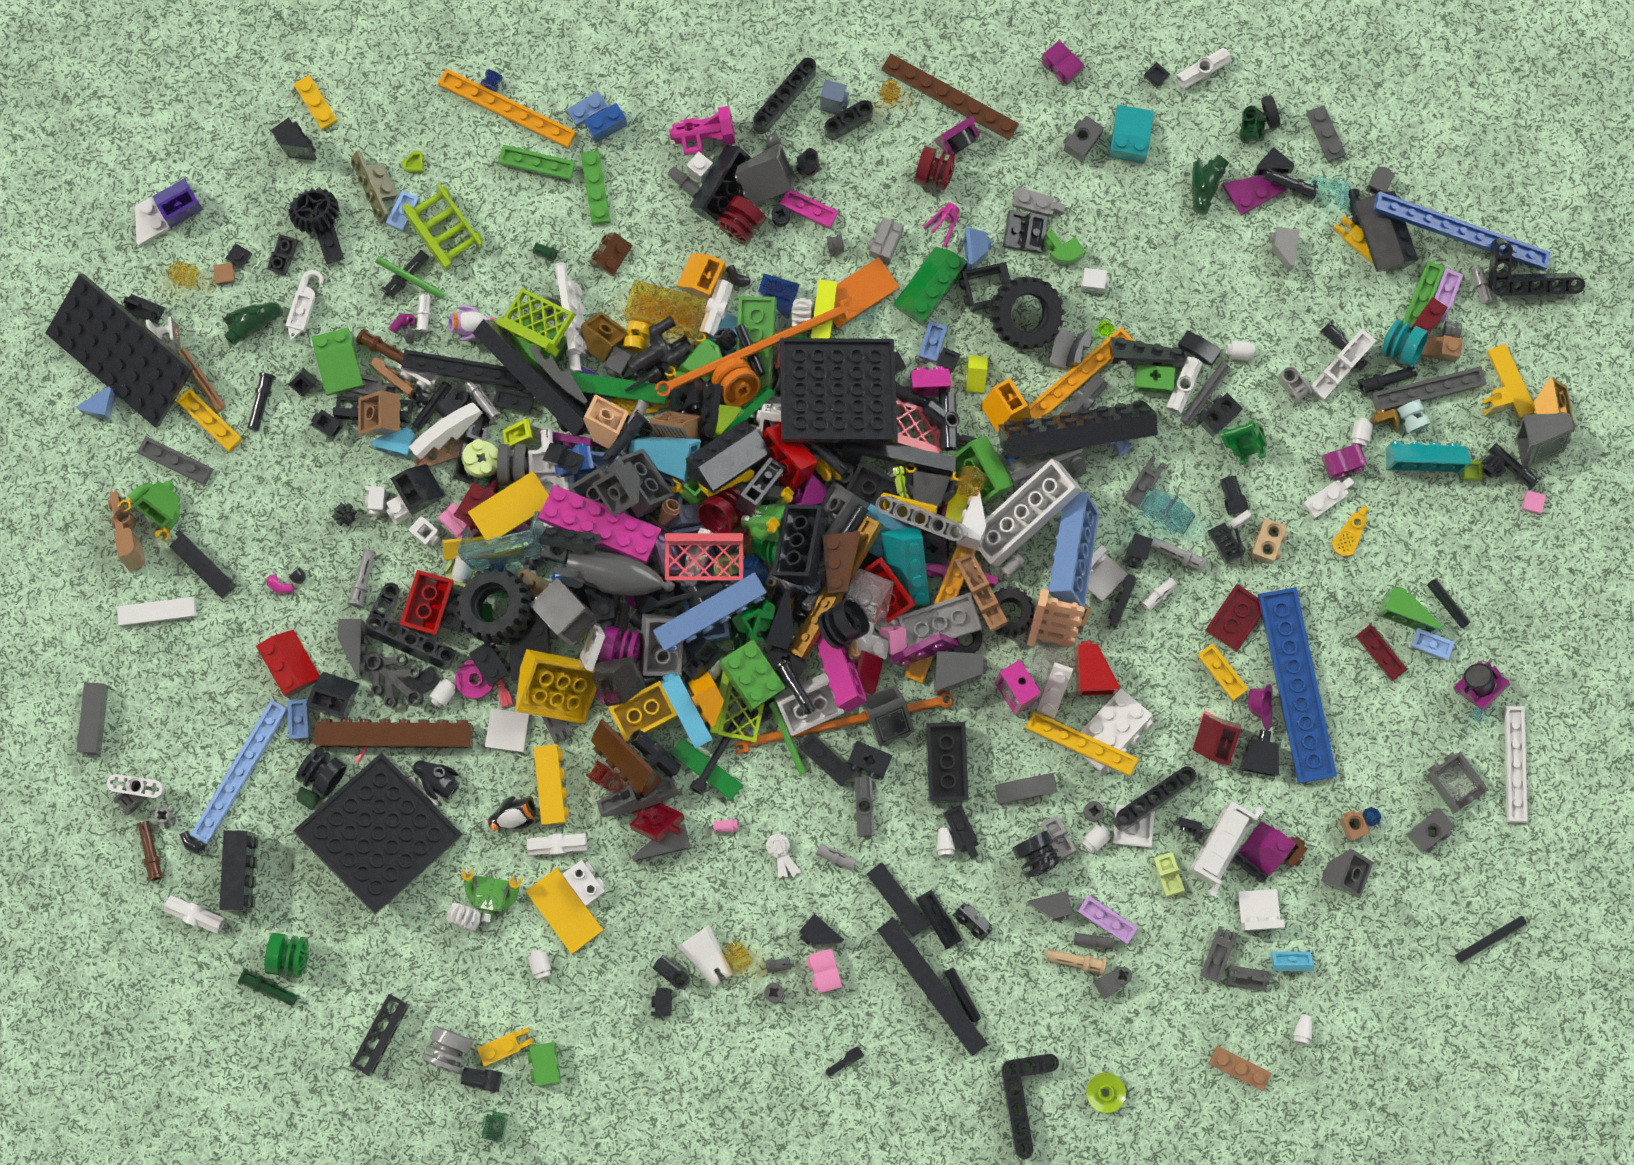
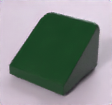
(307, 798)

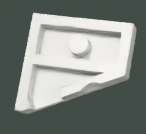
(149, 222)

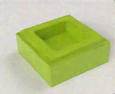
(1473, 472)

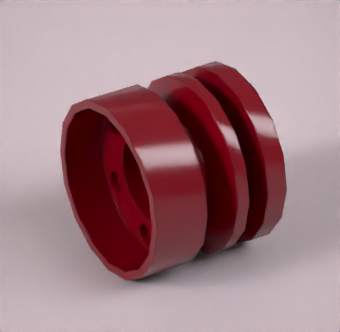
(934, 168)
(741, 220)
(719, 511)

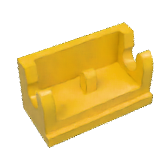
(1501, 400)

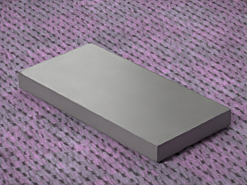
(950, 617)

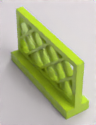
(525, 332)
(726, 692)

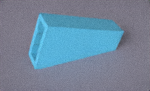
(667, 453)
(686, 709)

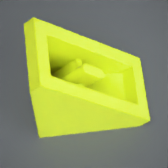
(976, 373)
(519, 433)

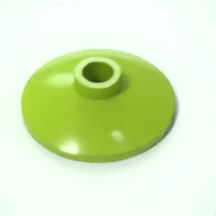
(1116, 1090)

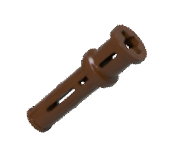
(376, 344)
(151, 859)

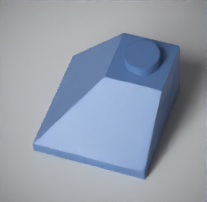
(975, 247)

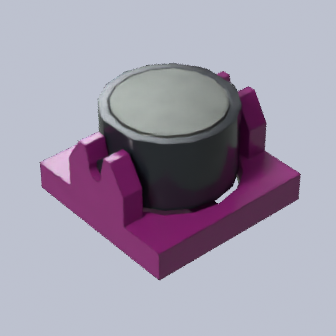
(958, 136)
(1481, 681)

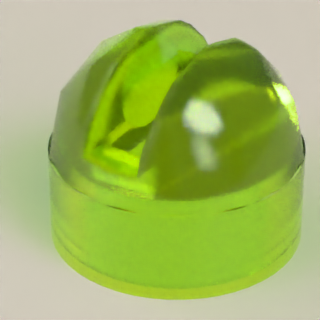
(1108, 326)

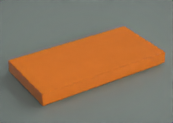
(866, 289)

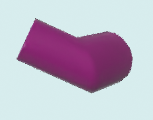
(402, 320)

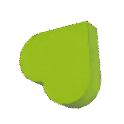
(414, 163)

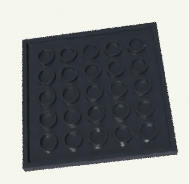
(838, 390)
(377, 833)

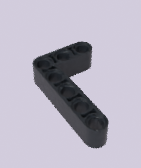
(1527, 280)
(403, 633)
(1019, 1098)

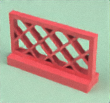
(911, 442)
(704, 539)

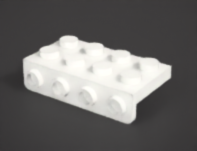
(1118, 725)

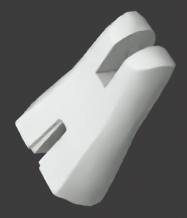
(706, 955)

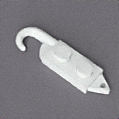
(302, 305)

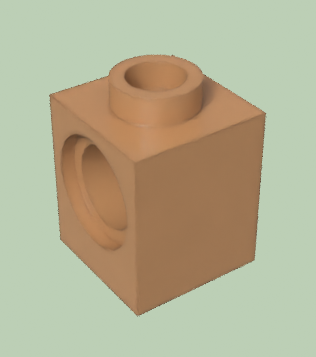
(1350, 833)

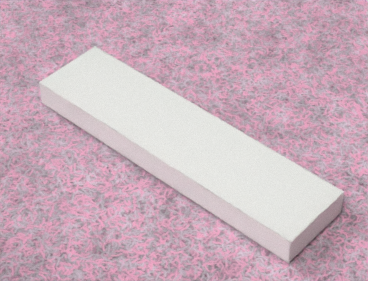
(156, 611)

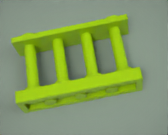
(434, 243)

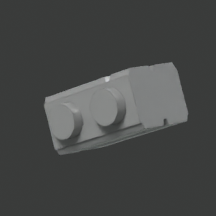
(885, 240)

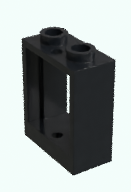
(1000, 268)

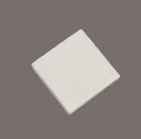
(592, 646)
(507, 730)
(1137, 835)

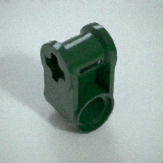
(1252, 125)

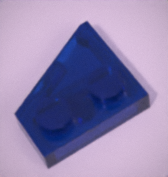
(782, 289)

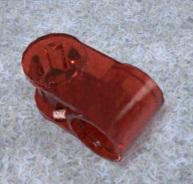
(602, 776)

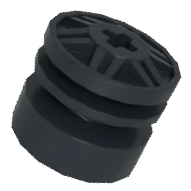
(843, 623)
(318, 771)
(1037, 854)

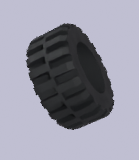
(1051, 312)
(475, 594)

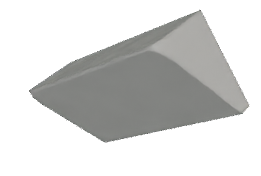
(1061, 348)

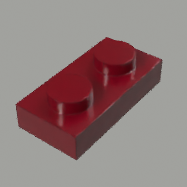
(1430, 315)

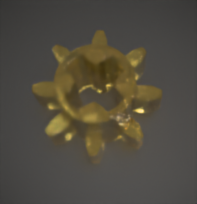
(890, 91)

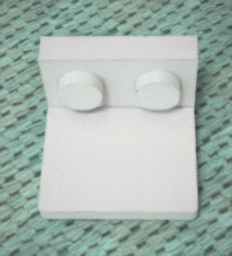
(769, 411)
(1104, 574)
(1259, 910)

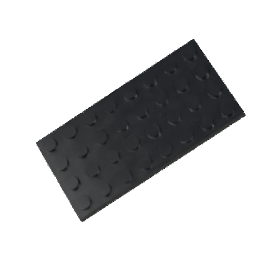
(119, 350)

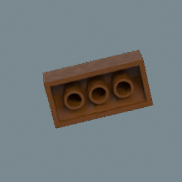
(625, 759)

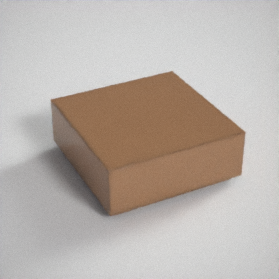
(224, 273)

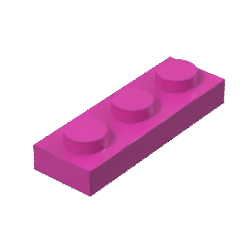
(809, 208)

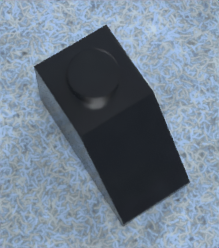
(819, 933)

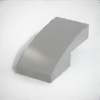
(1059, 836)

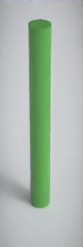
(411, 278)
(787, 737)

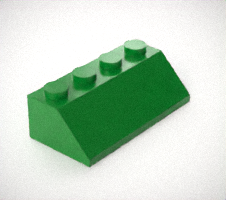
(930, 284)

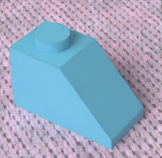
(396, 443)

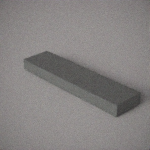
(175, 460)

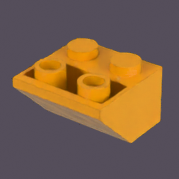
(701, 275)
(1005, 404)
(706, 698)

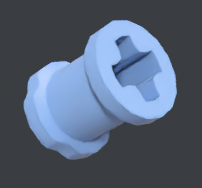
(1122, 447)

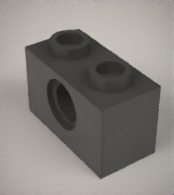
(1078, 148)
(1420, 836)

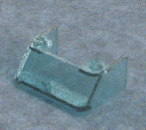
(502, 549)

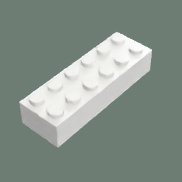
(1027, 511)

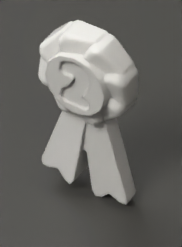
(778, 847)

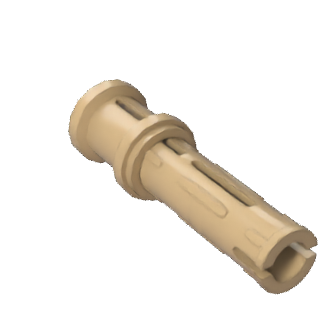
(1085, 962)

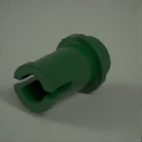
(545, 251)

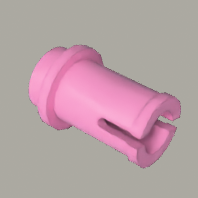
(725, 826)

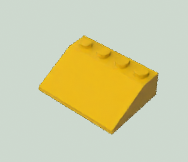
(554, 687)

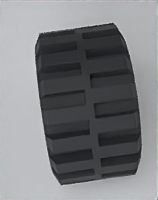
(1024, 603)

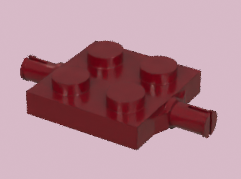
(474, 497)
(657, 822)

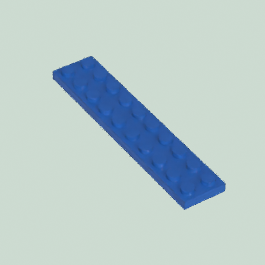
(1297, 685)

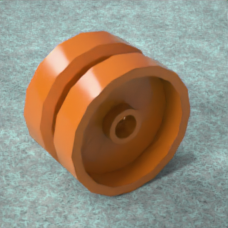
(737, 381)

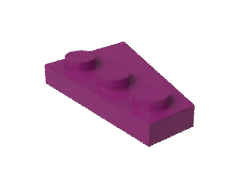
(1251, 192)
(569, 440)
(924, 649)

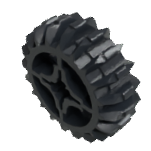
(325, 208)

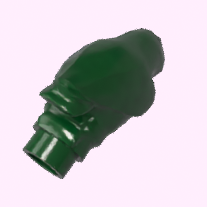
(1206, 182)
(250, 320)

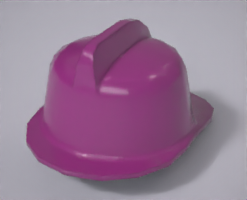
(1261, 704)

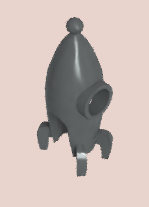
(610, 573)

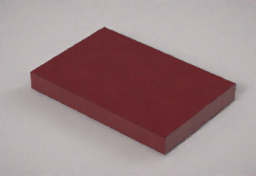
(1235, 618)

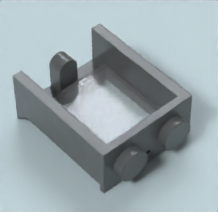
(1456, 781)

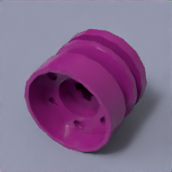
(619, 647)

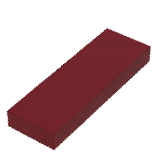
(1381, 652)

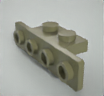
(375, 183)

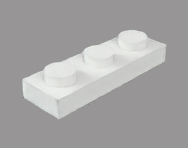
(1054, 690)

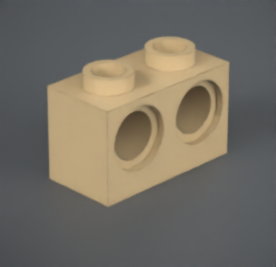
(1265, 540)

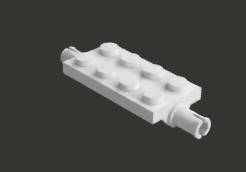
(570, 300)
(544, 470)

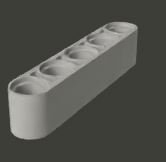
(930, 521)

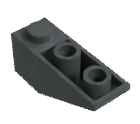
(351, 638)

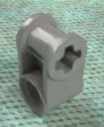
(1297, 384)

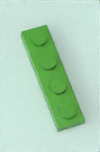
(536, 162)
(595, 187)
(1424, 291)

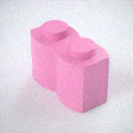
(825, 971)

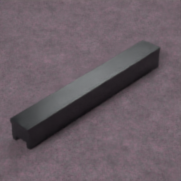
(531, 376)
(932, 987)

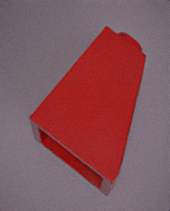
(1093, 671)

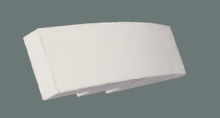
(1342, 364)
(450, 426)

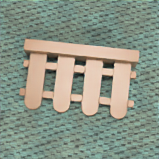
(1055, 621)

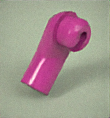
(279, 588)

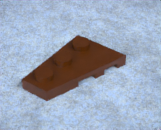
(840, 556)

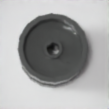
(511, 464)

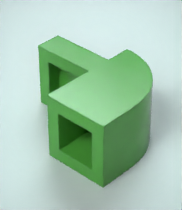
(1066, 253)

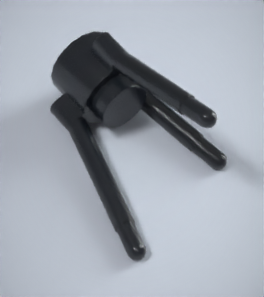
(652, 375)

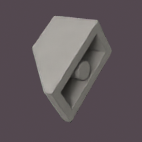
(1284, 245)

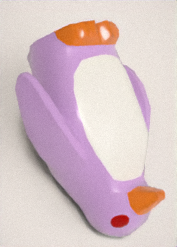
(466, 322)

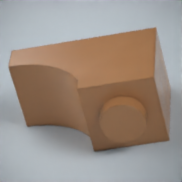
(1443, 348)

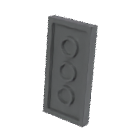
(1071, 460)

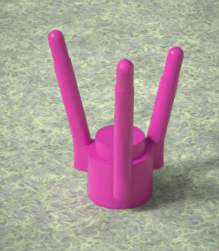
(947, 213)

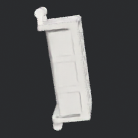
(1222, 844)

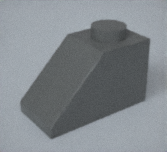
(1053, 906)

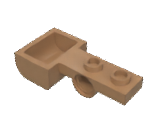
(128, 546)

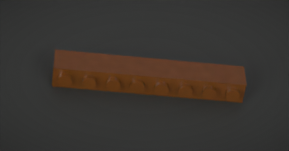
(393, 734)

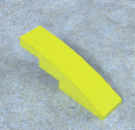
(824, 302)

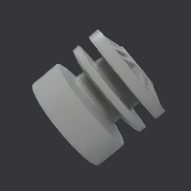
(447, 1049)

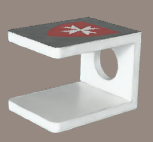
(172, 329)

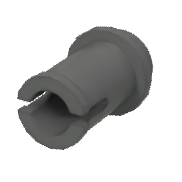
(776, 965)

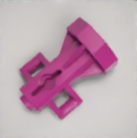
(718, 127)

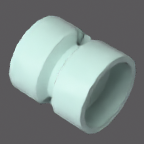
(1413, 416)

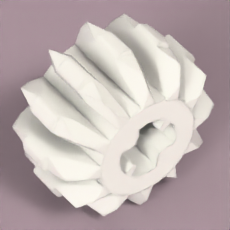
(801, 311)
(463, 916)

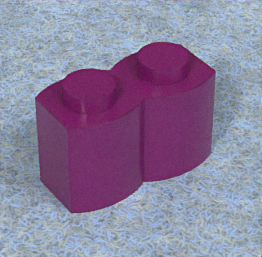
(1062, 62)
(1344, 461)

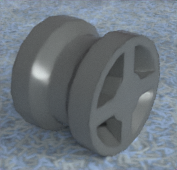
(835, 244)
(1452, 330)
(1092, 814)
(776, 992)

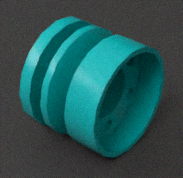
(1407, 344)

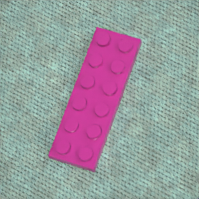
(618, 532)

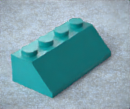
(1427, 457)
(906, 559)

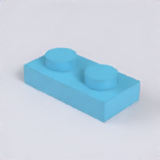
(1292, 961)

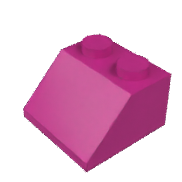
(930, 381)

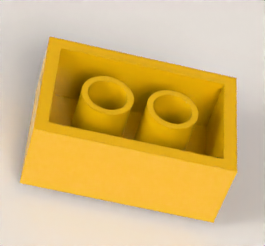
(644, 711)

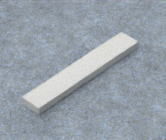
(1515, 764)

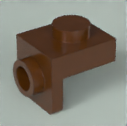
(1296, 856)

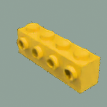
(550, 785)

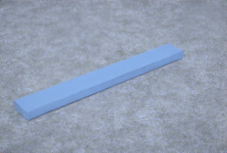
(239, 772)

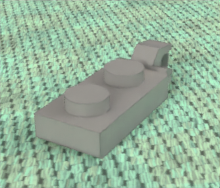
(1037, 202)

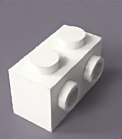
(584, 882)

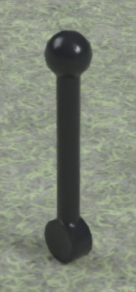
(1241, 549)

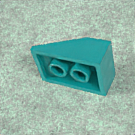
(1131, 134)

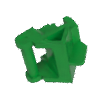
(1245, 441)
(755, 619)

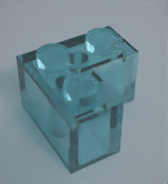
(1167, 509)

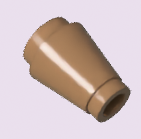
(669, 510)

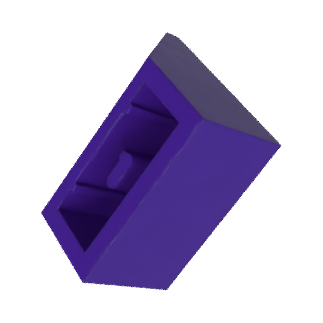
(177, 203)

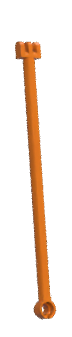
(759, 346)
(842, 722)

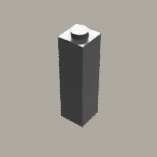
(92, 719)

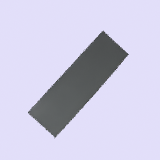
(1026, 788)

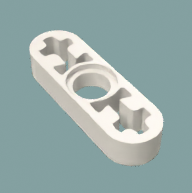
(123, 778)

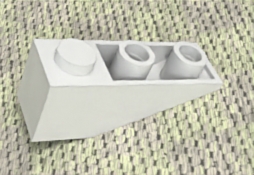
(975, 522)

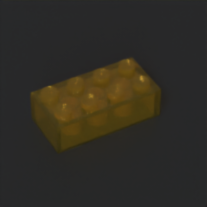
(655, 303)

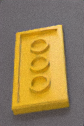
(510, 507)
(564, 910)

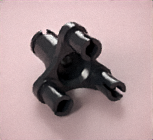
(660, 350)

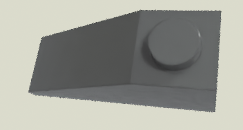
(669, 844)

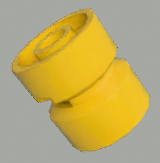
(637, 336)

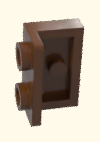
(610, 253)

